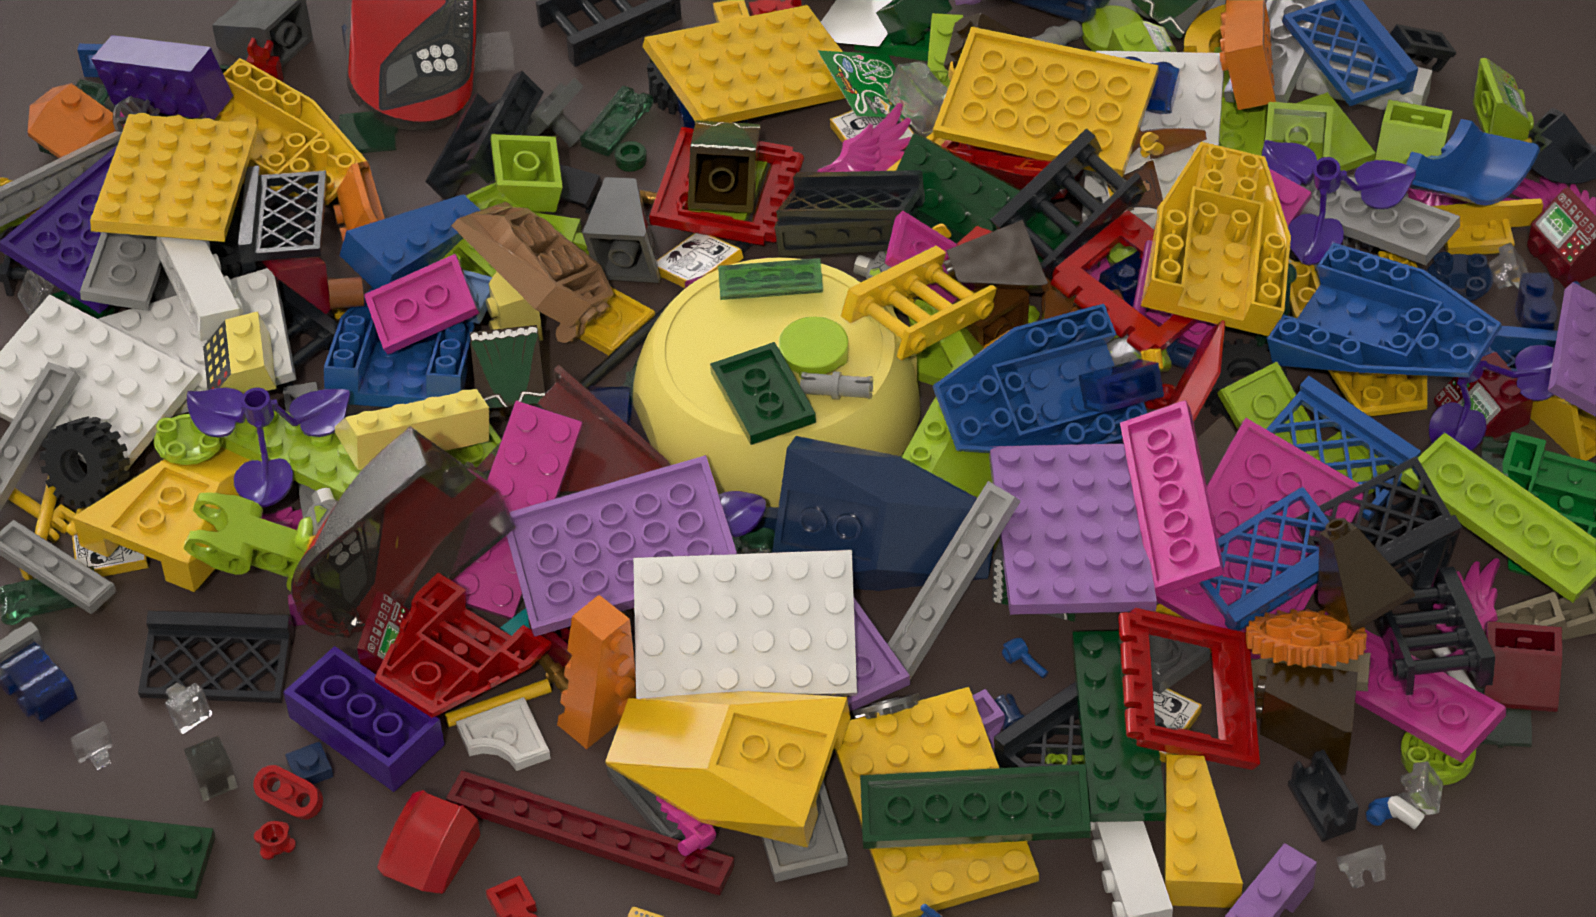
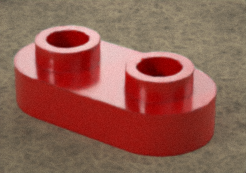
(290, 793)

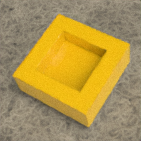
(730, 10)

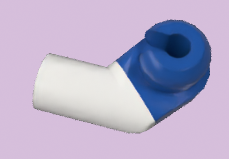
(1393, 807)

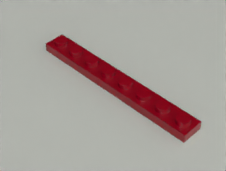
(590, 832)

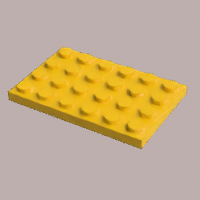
(748, 65)
(1041, 96)
(175, 177)
(932, 737)

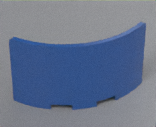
(1474, 166)

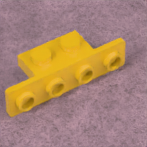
(1489, 226)

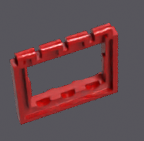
(671, 201)
(1072, 279)
(1232, 685)

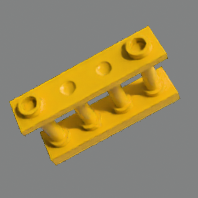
(909, 278)

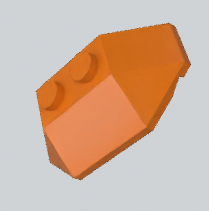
(68, 120)
(357, 199)

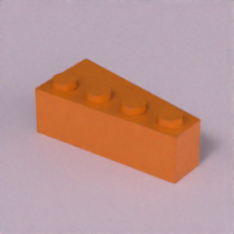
(1248, 52)
(598, 673)

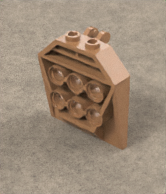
(539, 265)

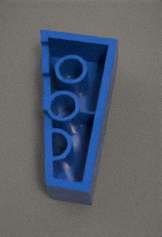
(404, 241)

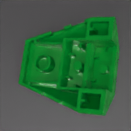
(1555, 479)

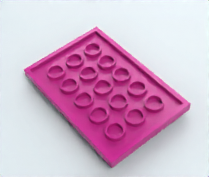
(1249, 479)

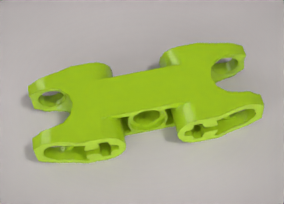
(242, 538)

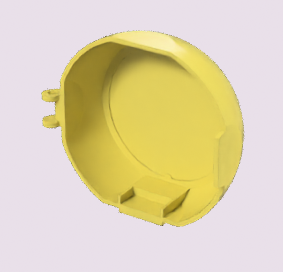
(691, 418)

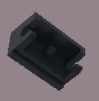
(1424, 45)
(579, 187)
(1324, 797)

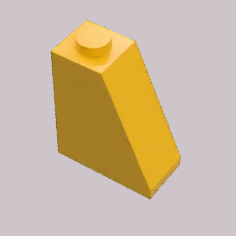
(1567, 426)

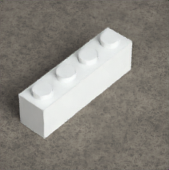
(1314, 81)
(198, 283)
(1130, 869)

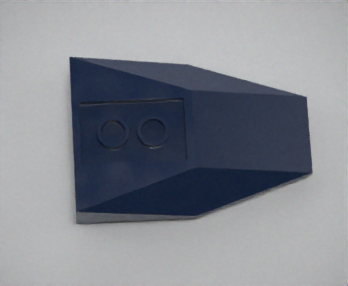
(872, 504)

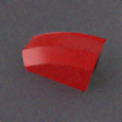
(429, 843)

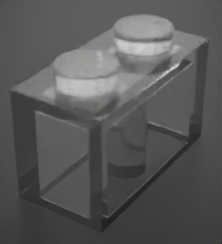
(918, 93)

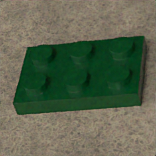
(763, 393)

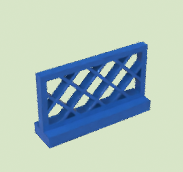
(1371, 39)
(1350, 422)
(1280, 588)

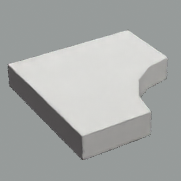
(505, 732)

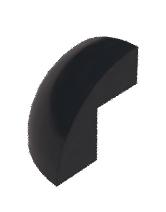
(1563, 150)

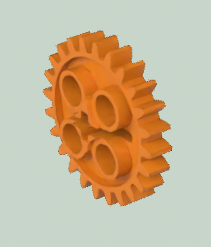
(1304, 638)

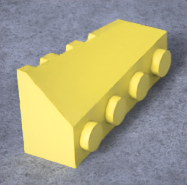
(445, 420)

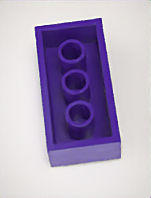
(168, 74)
(363, 719)

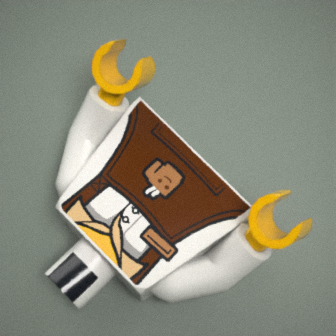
(1144, 166)

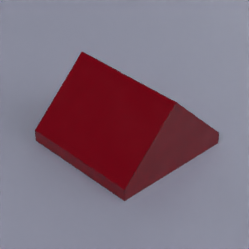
(304, 276)

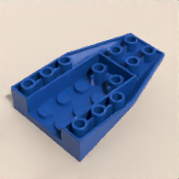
(1382, 321)
(409, 375)
(1029, 387)

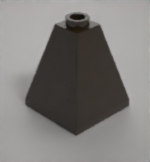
(1355, 577)

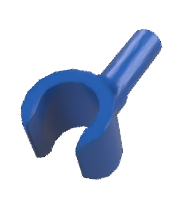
(1017, 649)

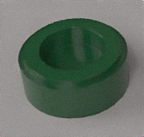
(630, 156)

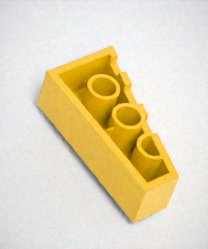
(1197, 848)

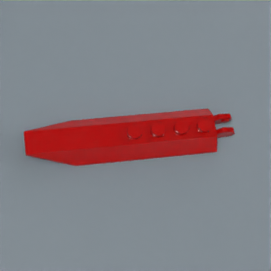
(1201, 371)

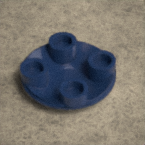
(1463, 273)

